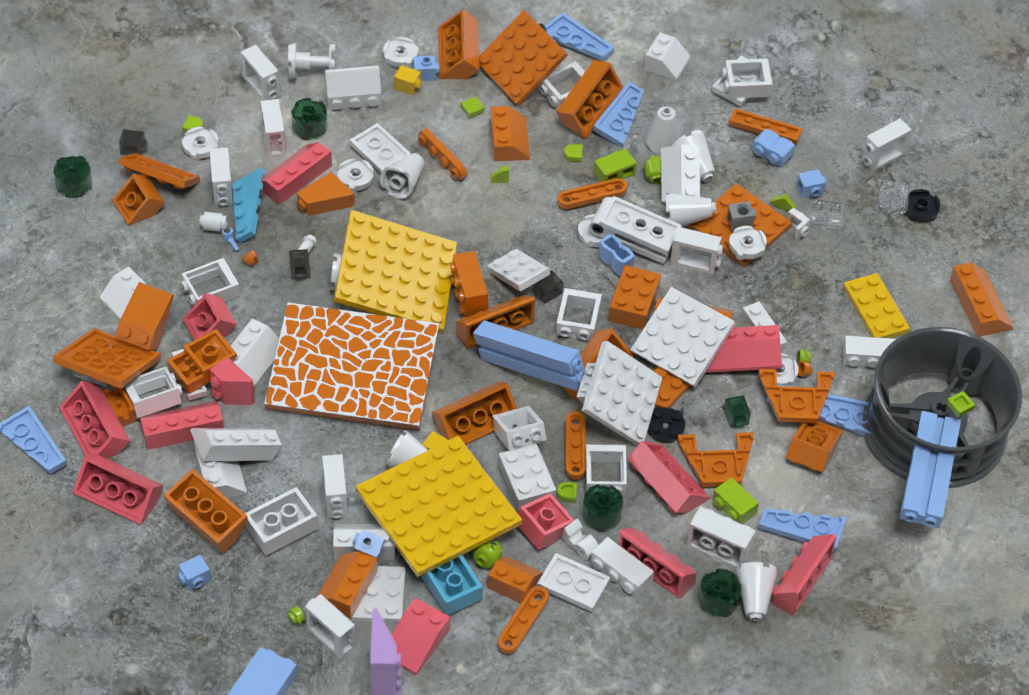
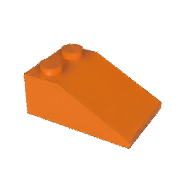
(145, 317)
(814, 445)

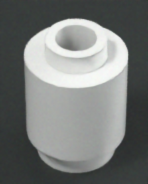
(213, 221)

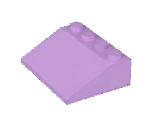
(384, 660)

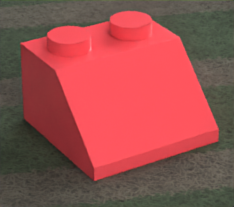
(208, 315)
(231, 384)
(544, 520)

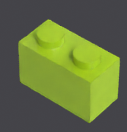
(616, 165)
(735, 501)

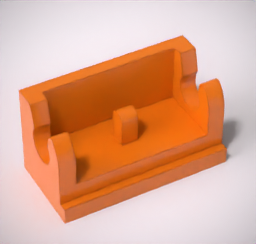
(121, 405)

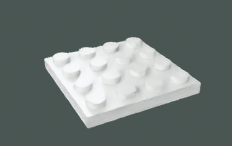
(683, 336)
(622, 393)

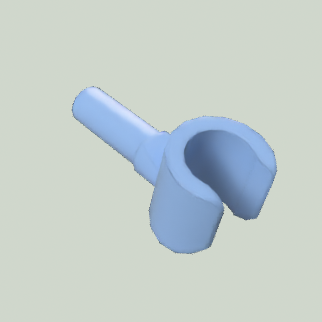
(229, 237)

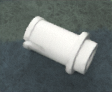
(308, 243)

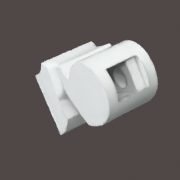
(581, 543)

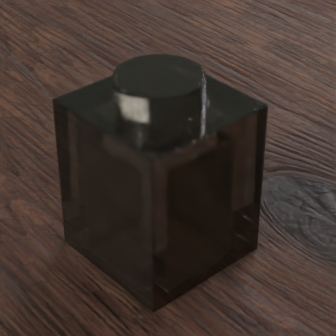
(132, 142)
(299, 264)
(548, 288)

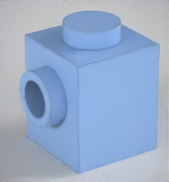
(427, 66)
(811, 184)
(368, 543)
(194, 573)

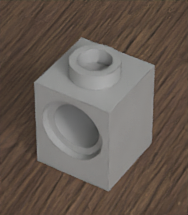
(740, 215)

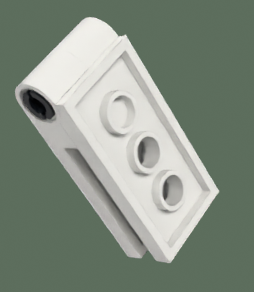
(635, 228)

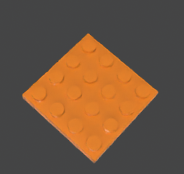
(521, 57)
(767, 220)
(106, 358)

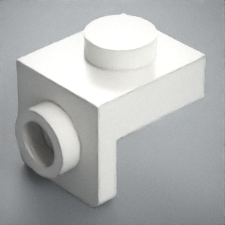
(799, 223)

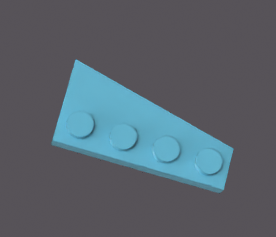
(246, 203)

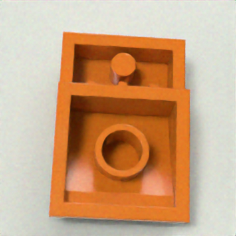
(199, 356)

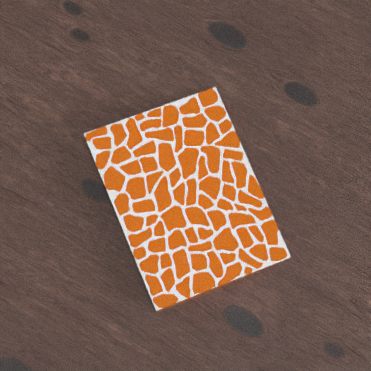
(352, 366)

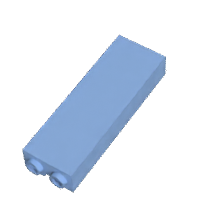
(530, 355)
(930, 472)
(266, 675)

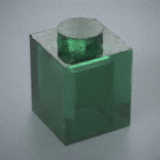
(737, 411)

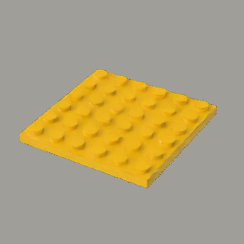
(394, 270)
(438, 506)

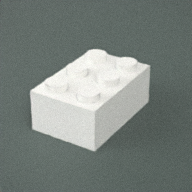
(525, 475)
(281, 521)
(720, 537)

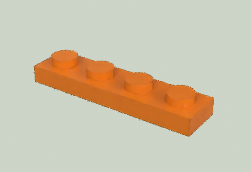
(757, 124)

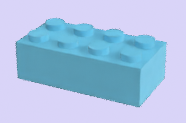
(454, 585)

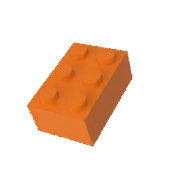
(468, 284)
(634, 297)

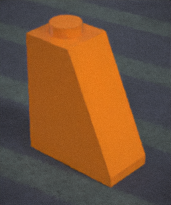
(325, 195)

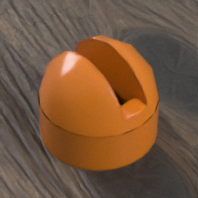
(250, 258)
(804, 369)

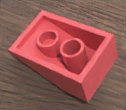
(419, 634)

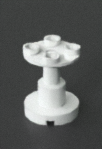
(305, 61)

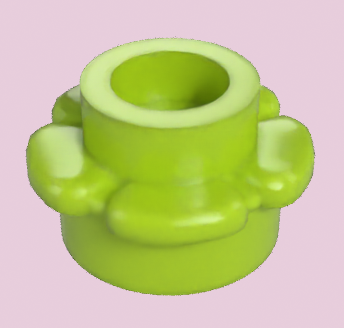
(803, 355)
(296, 615)

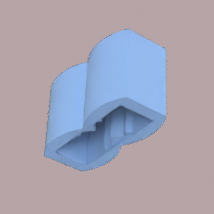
(773, 147)
(615, 254)

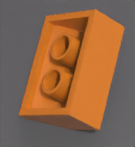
(509, 134)
(349, 581)

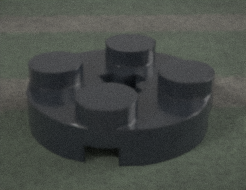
(922, 214)
(670, 416)

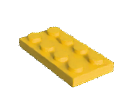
(876, 307)

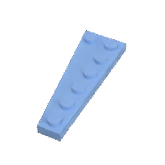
(843, 413)

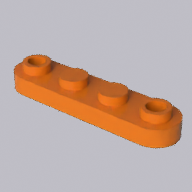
(442, 154)
(591, 193)
(575, 445)
(523, 620)

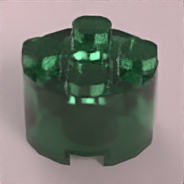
(309, 118)
(72, 176)
(602, 507)
(719, 593)

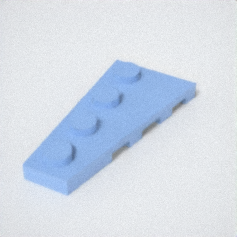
(575, 36)
(619, 116)
(32, 438)
(801, 526)

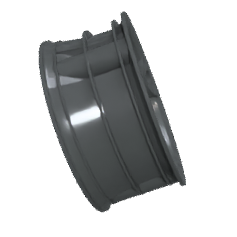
(971, 367)

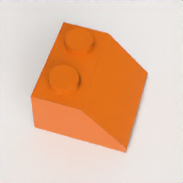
(138, 199)
(512, 578)

